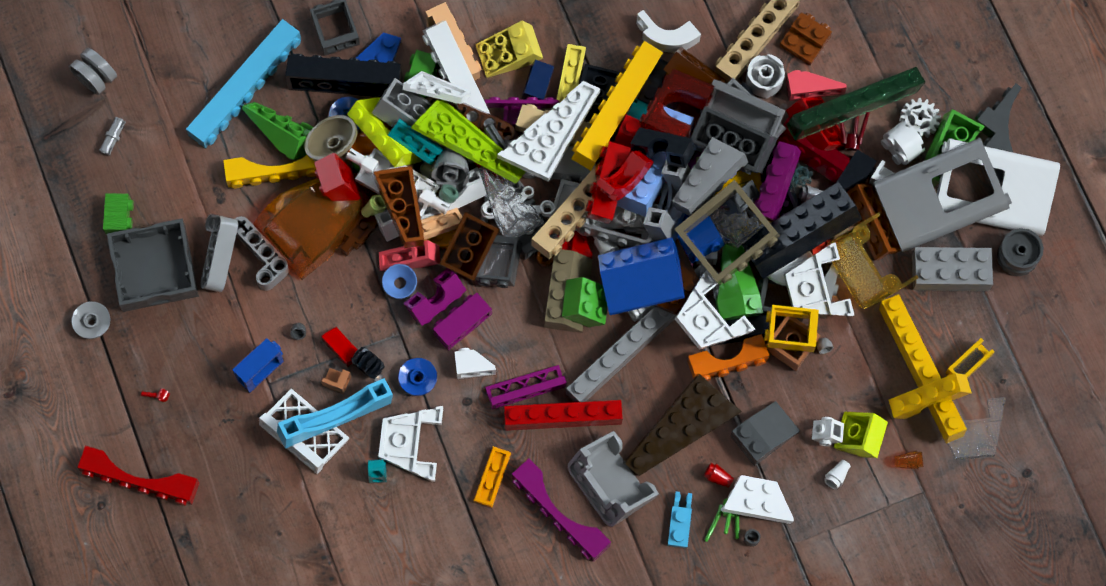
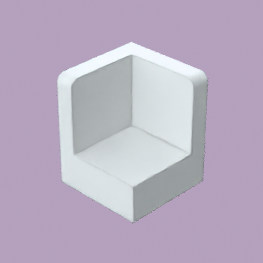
(881, 172)

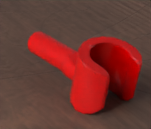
(161, 396)

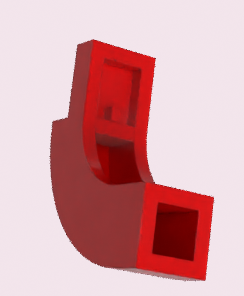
(626, 177)

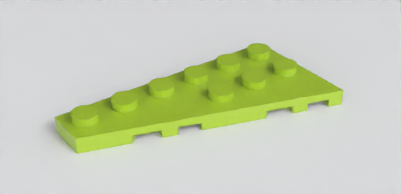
(457, 133)

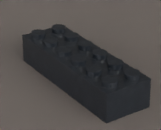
(340, 75)
(805, 228)

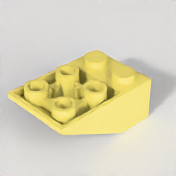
(509, 49)

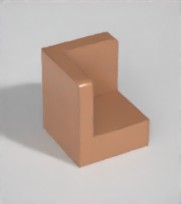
(336, 380)

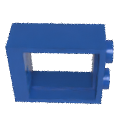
(258, 364)

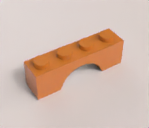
(753, 352)

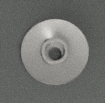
(87, 312)

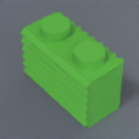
(117, 212)

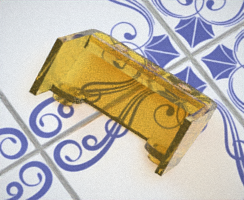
(859, 271)

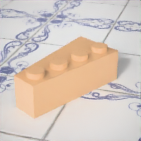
(442, 13)

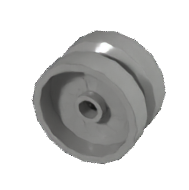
(93, 71)

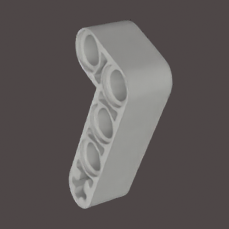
(258, 249)
(219, 251)

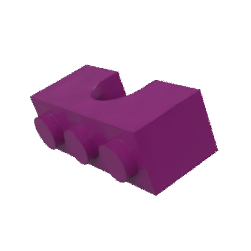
(448, 289)

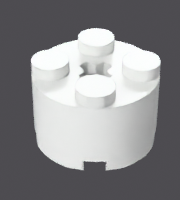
(756, 73)
(903, 143)

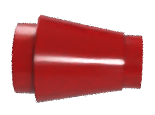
(717, 475)

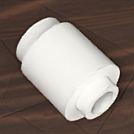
(605, 247)

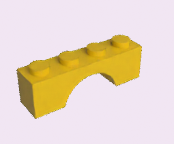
(942, 390)

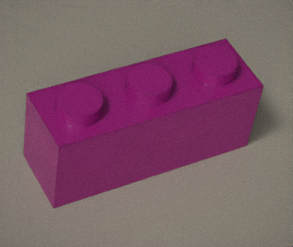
(462, 320)

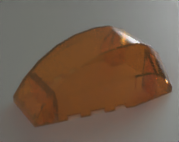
(309, 225)

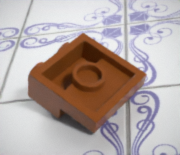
(806, 38)

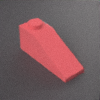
(812, 85)
(413, 257)

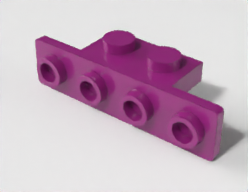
(513, 105)

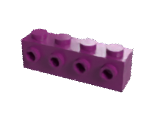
(778, 180)

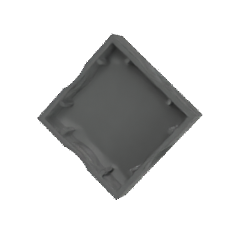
(152, 265)

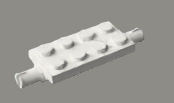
(376, 161)

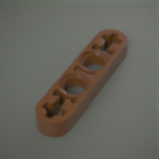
(482, 116)

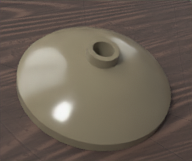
(331, 136)

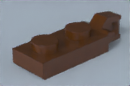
(358, 233)

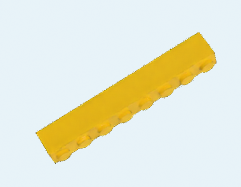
(617, 105)
(920, 365)

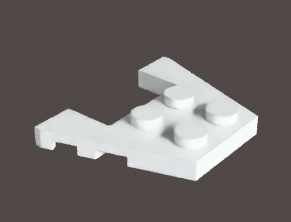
(808, 286)
(702, 320)
(401, 441)

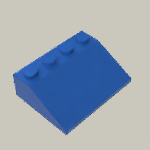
(641, 276)

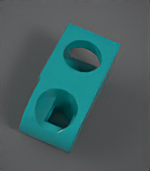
(377, 471)

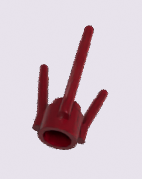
(853, 141)

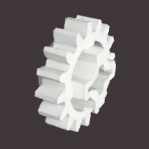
(928, 121)

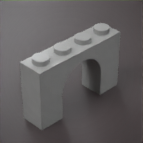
(662, 223)

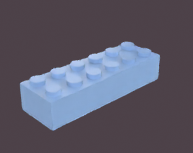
(649, 187)

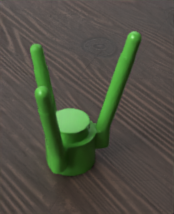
(728, 517)

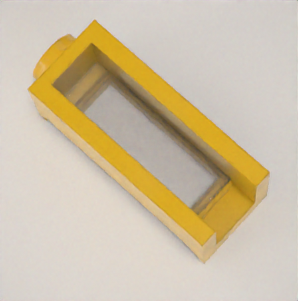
(971, 360)

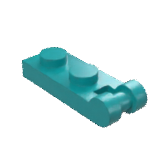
(415, 142)

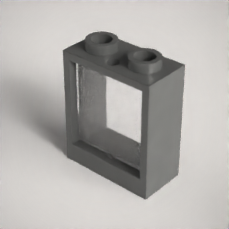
(501, 263)

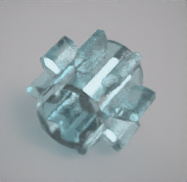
(802, 181)

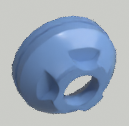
(399, 271)

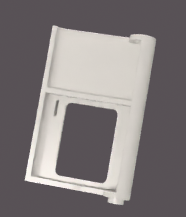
(1025, 179)

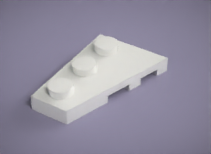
(437, 88)

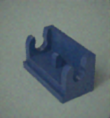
(537, 80)

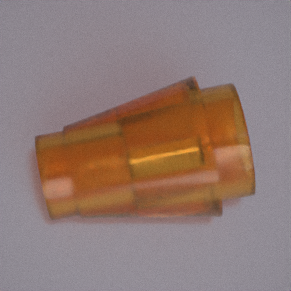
(909, 460)

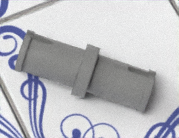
(112, 136)

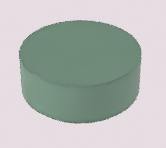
(448, 193)

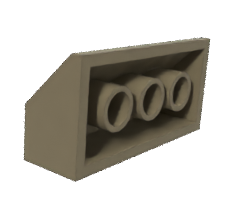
(566, 266)

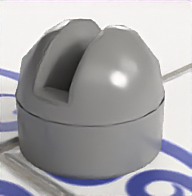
(824, 345)

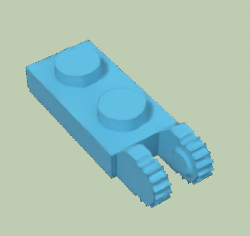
(680, 522)

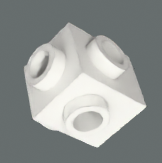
(827, 431)

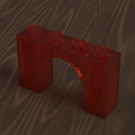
(676, 88)

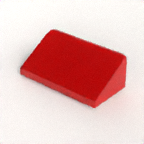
(339, 345)

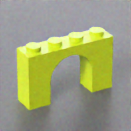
(377, 132)

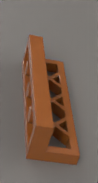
(879, 237)

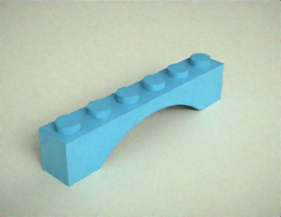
(309, 425)

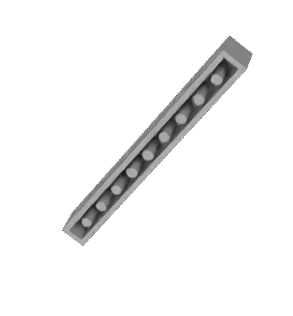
(622, 352)

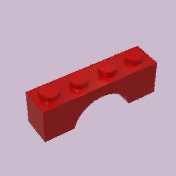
(601, 206)

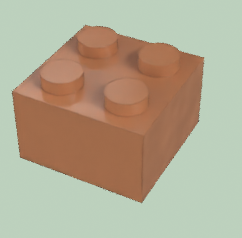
(794, 331)

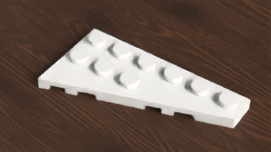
(549, 137)

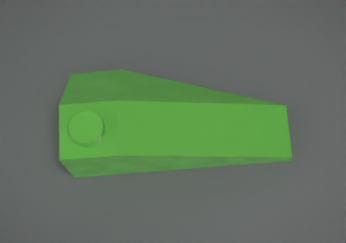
(280, 130)
(740, 294)

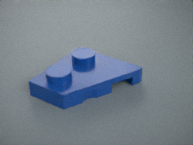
(382, 49)

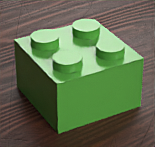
(584, 302)

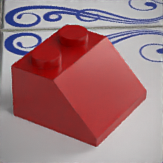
(336, 179)

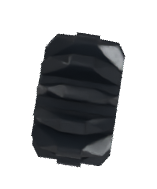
(367, 362)

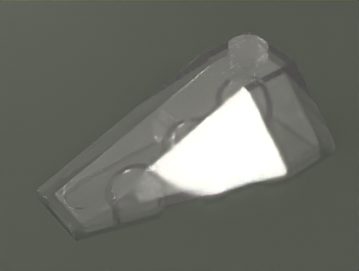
(508, 209)

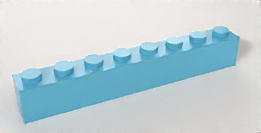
(244, 83)

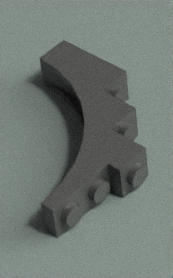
(996, 124)

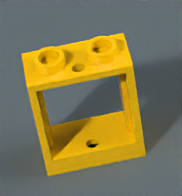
(777, 310)

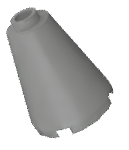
(450, 168)

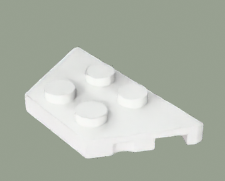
(758, 499)

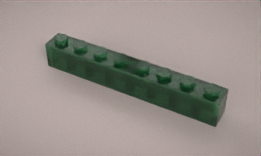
(855, 103)

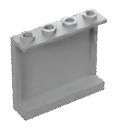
(745, 109)

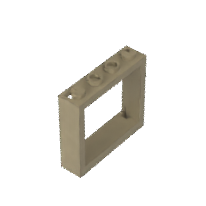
(707, 209)

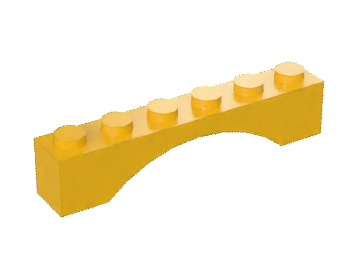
(243, 172)

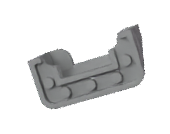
(608, 481)

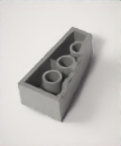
(712, 170)

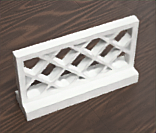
(301, 450)

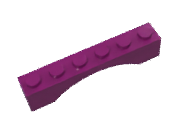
(588, 539)

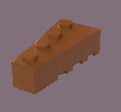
(401, 201)

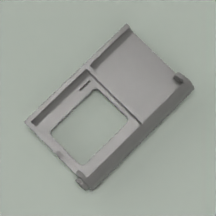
(915, 207)

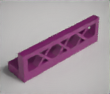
(526, 391)

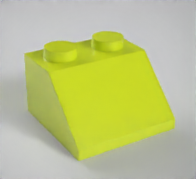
(862, 434)

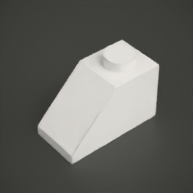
(472, 364)

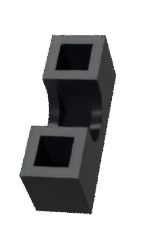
(677, 148)

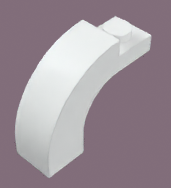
(667, 40)

